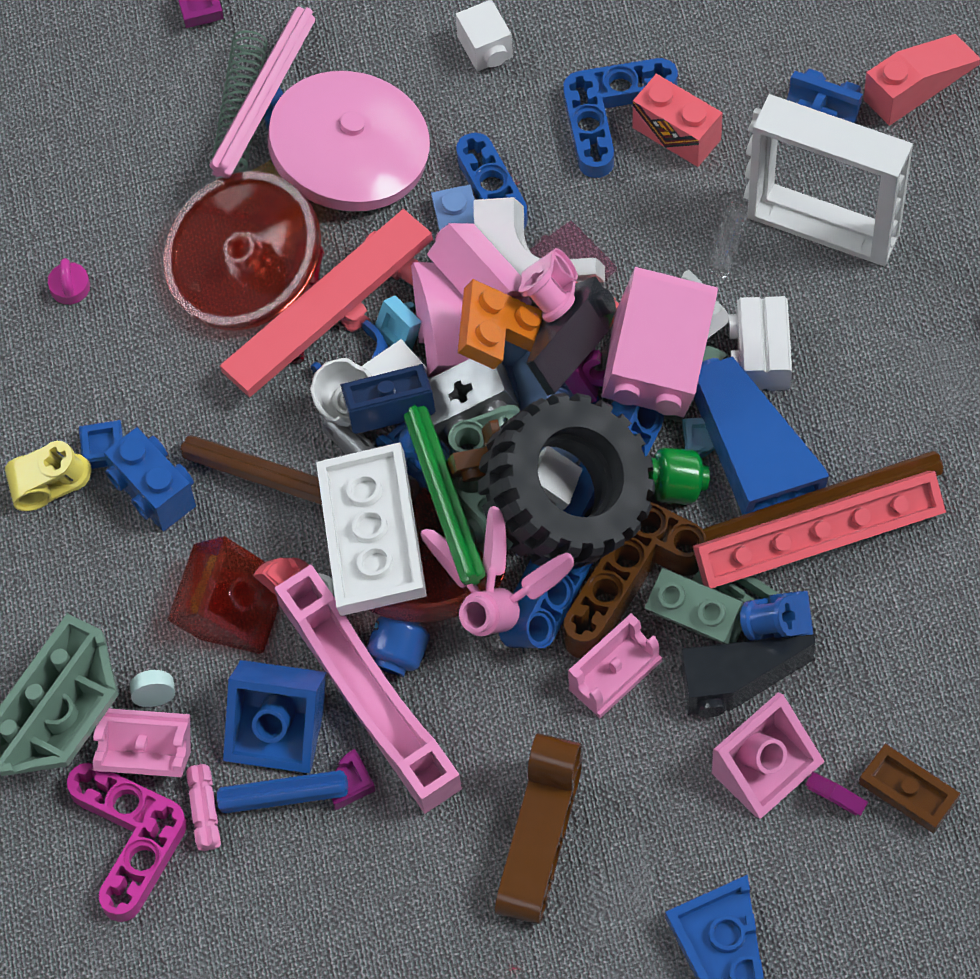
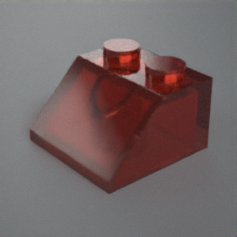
(223, 599)

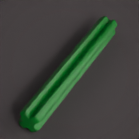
(444, 495)

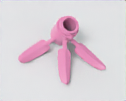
(497, 608)

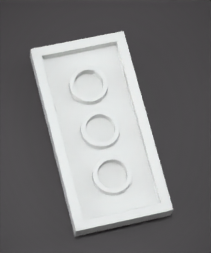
(370, 529)

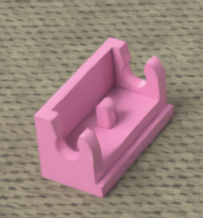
(614, 666)
(142, 743)

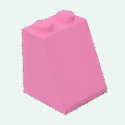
(658, 342)

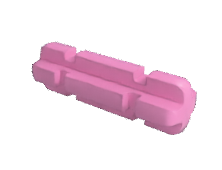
(203, 807)

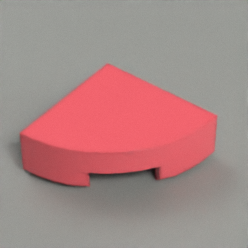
(278, 570)

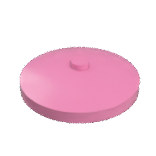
(348, 140)

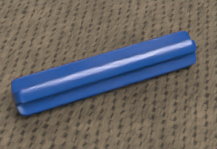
(282, 791)

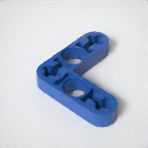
(601, 96)

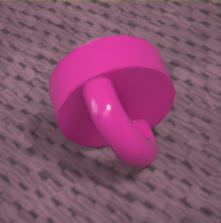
(68, 282)

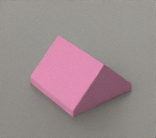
(766, 757)

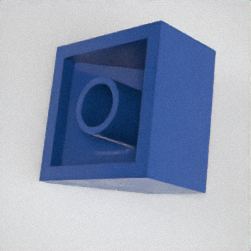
(273, 716)

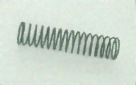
(243, 52)

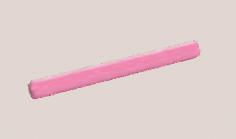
(262, 93)

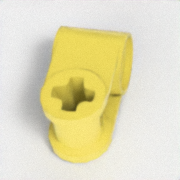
(41, 475)

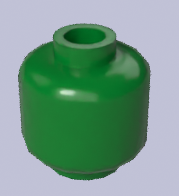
(678, 476)

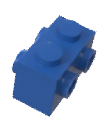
(150, 479)

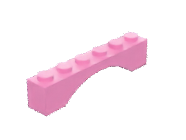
(369, 694)

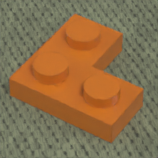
(490, 320)

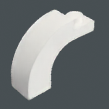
(503, 225)

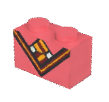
(677, 120)

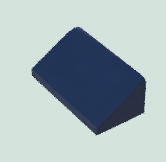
(386, 398)

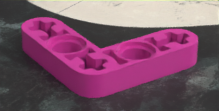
(141, 823)

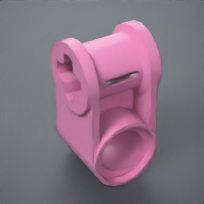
(550, 284)

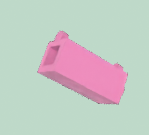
(467, 254)

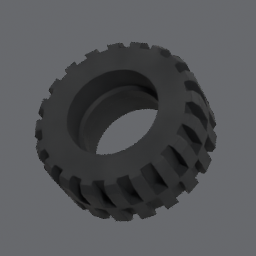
(607, 452)

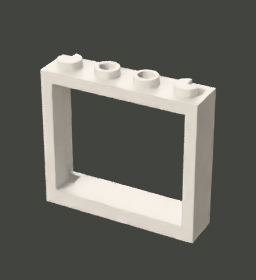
(840, 141)

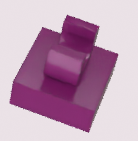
(585, 378)

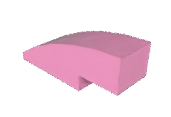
(439, 309)

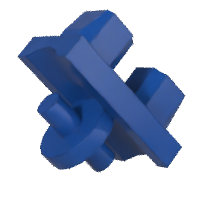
(816, 93)

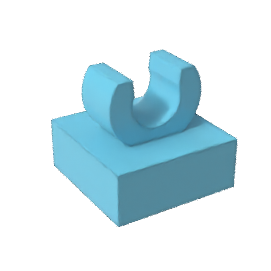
(398, 321)

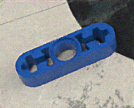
(491, 167)

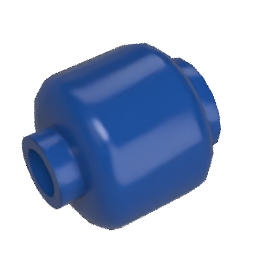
(397, 645)

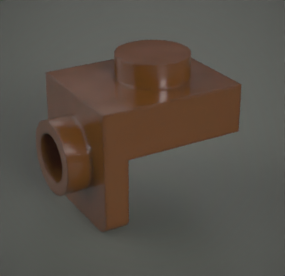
(467, 462)

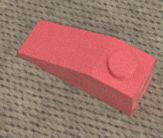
(916, 75)

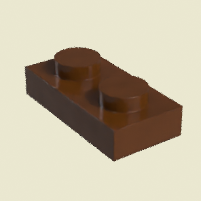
(909, 788)

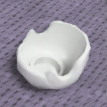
(327, 389)

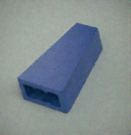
(753, 440)

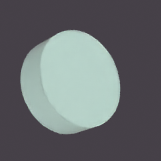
(152, 688)

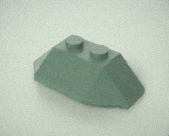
(57, 700)

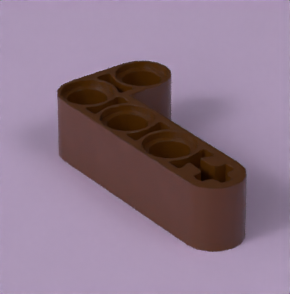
(625, 582)
(540, 828)

